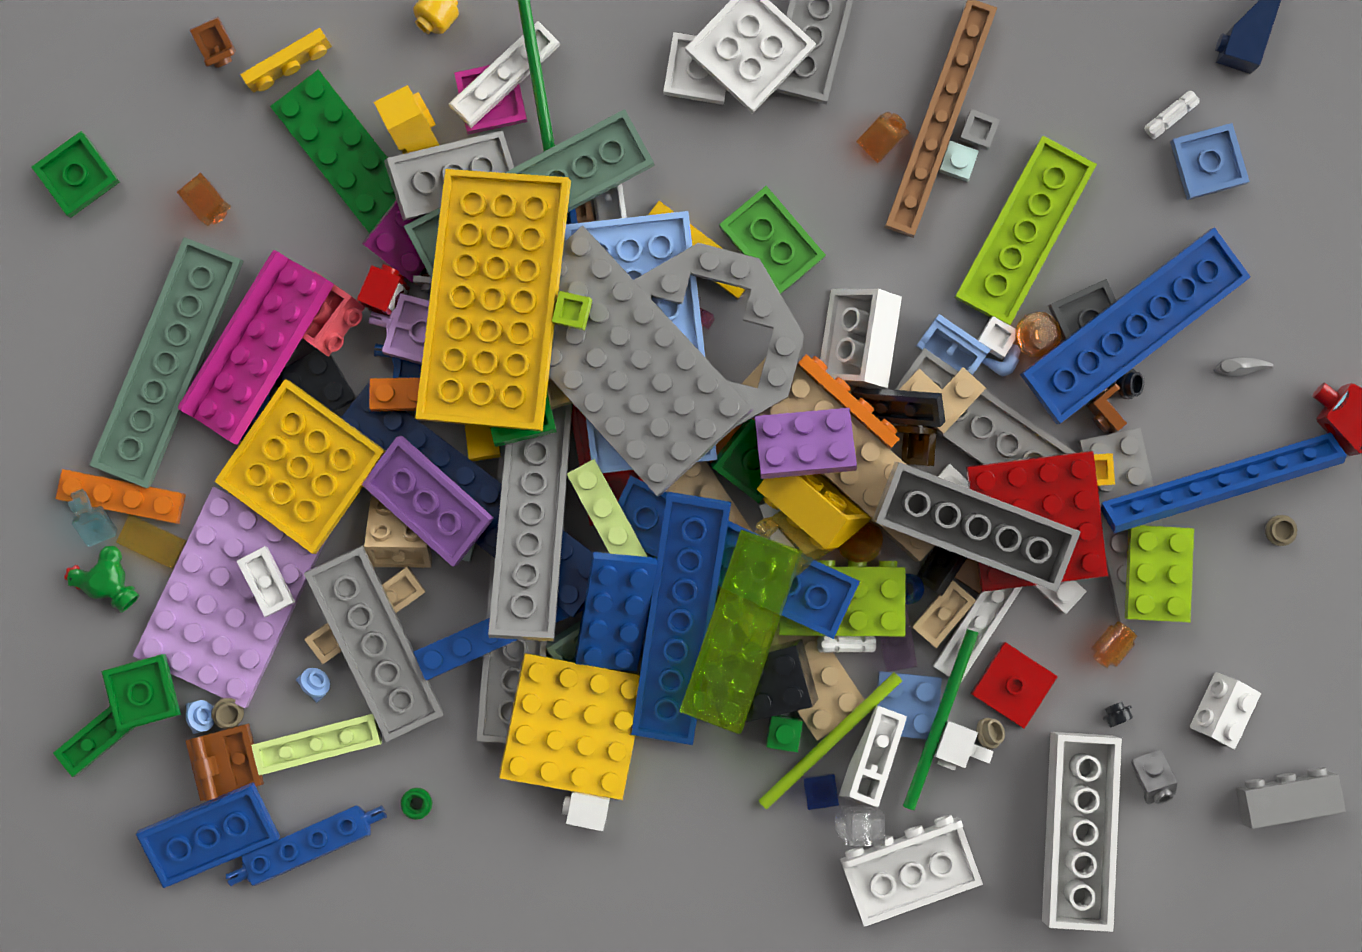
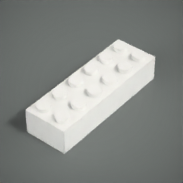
(1081, 831)

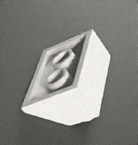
(861, 336)

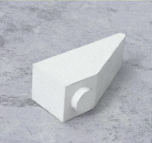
(873, 758)

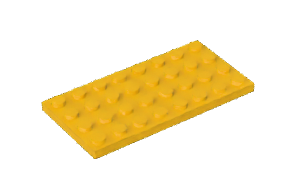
(493, 299)

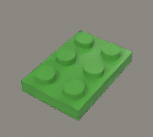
(774, 236)

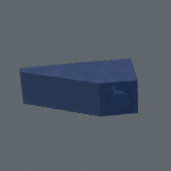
(1247, 40)

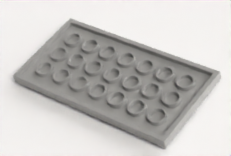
(638, 371)

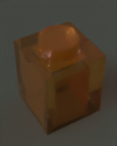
(204, 200)

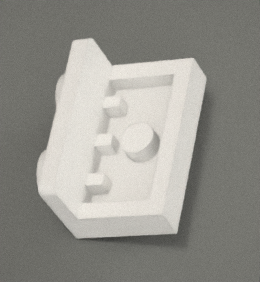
(1225, 710)

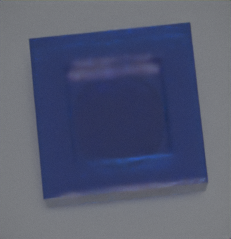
(820, 791)

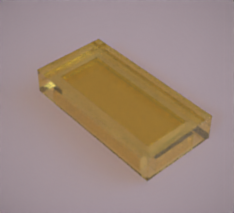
(151, 541)

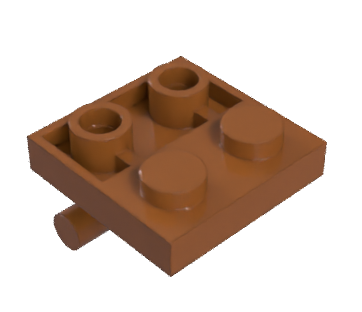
(223, 761)

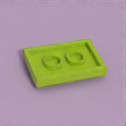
(1159, 573)

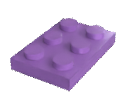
(805, 443)

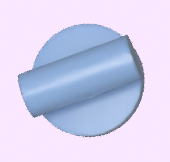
(314, 683)
(199, 716)

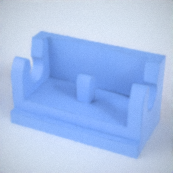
(953, 345)

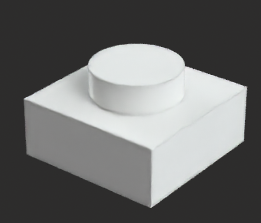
(997, 337)

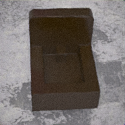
(918, 445)

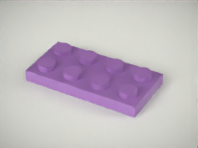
(427, 501)

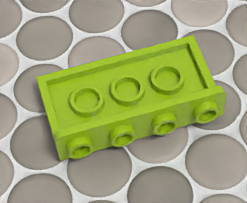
(875, 607)

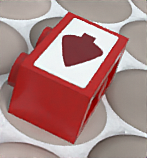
(382, 289)

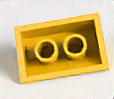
(815, 507)

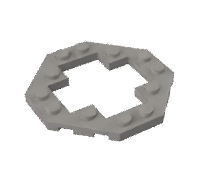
(763, 308)

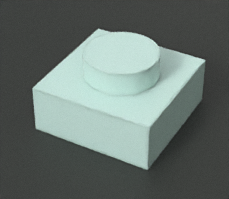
(958, 161)

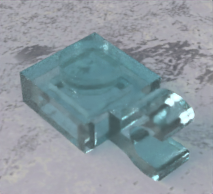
(90, 523)

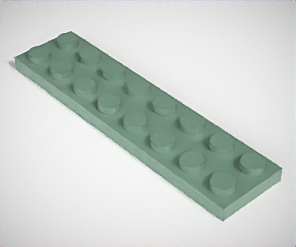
(591, 159)
(166, 362)

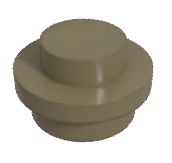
(1281, 530)
(227, 713)
(990, 733)

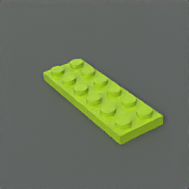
(1025, 230)

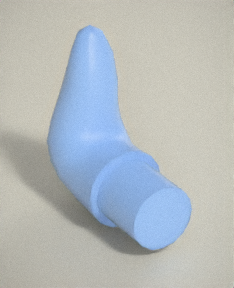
(1008, 364)

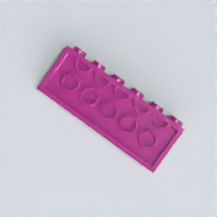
(255, 346)

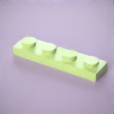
(605, 510)
(316, 744)

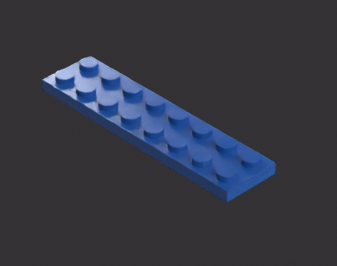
(1135, 326)
(815, 597)
(679, 613)

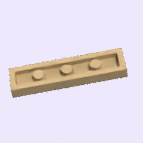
(401, 591)

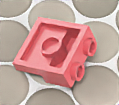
(333, 321)

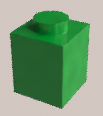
(784, 733)

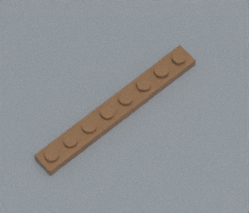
(940, 117)

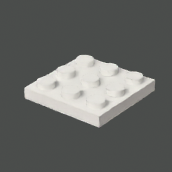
(750, 49)

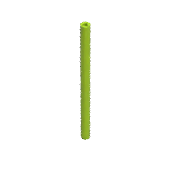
(830, 740)

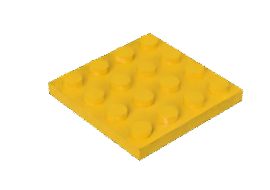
(300, 466)
(571, 727)

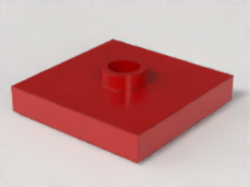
(1014, 685)

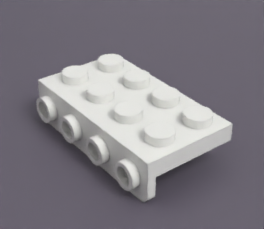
(911, 870)

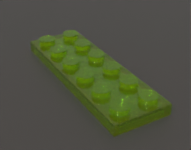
(741, 631)

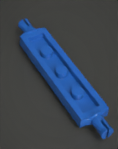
(306, 845)

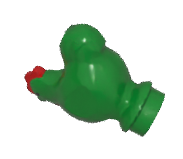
(104, 580)

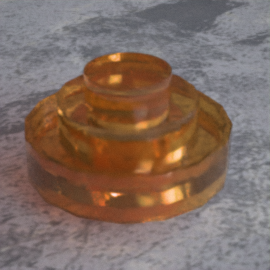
(1037, 334)
(864, 545)

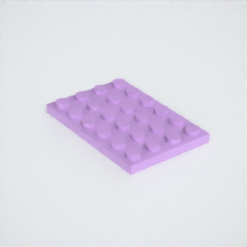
(207, 610)

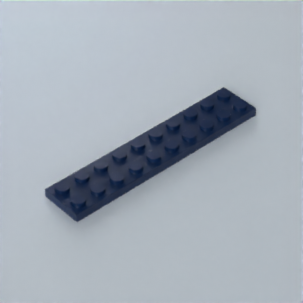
(385, 426)

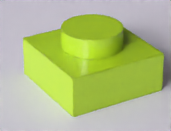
(572, 310)

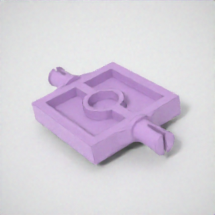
(404, 328)

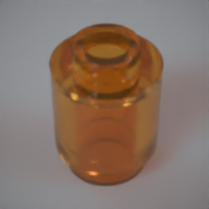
(1114, 645)

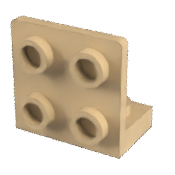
(392, 542)

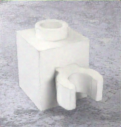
(958, 745)

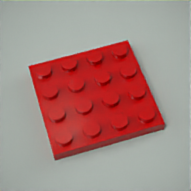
(1054, 488)

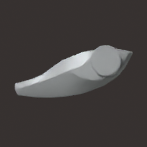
(1241, 366)

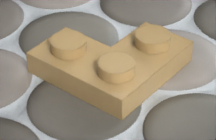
(956, 395)

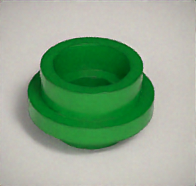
(409, 810)

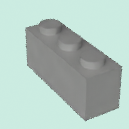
(1290, 798)

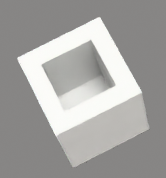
(586, 810)

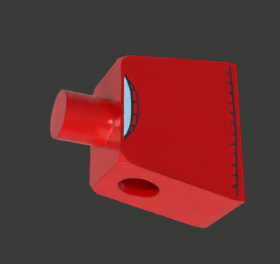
(1342, 415)

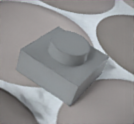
(979, 129)

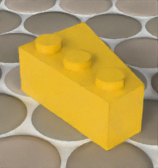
(407, 120)

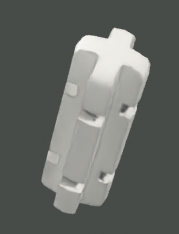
(1171, 114)
(846, 644)

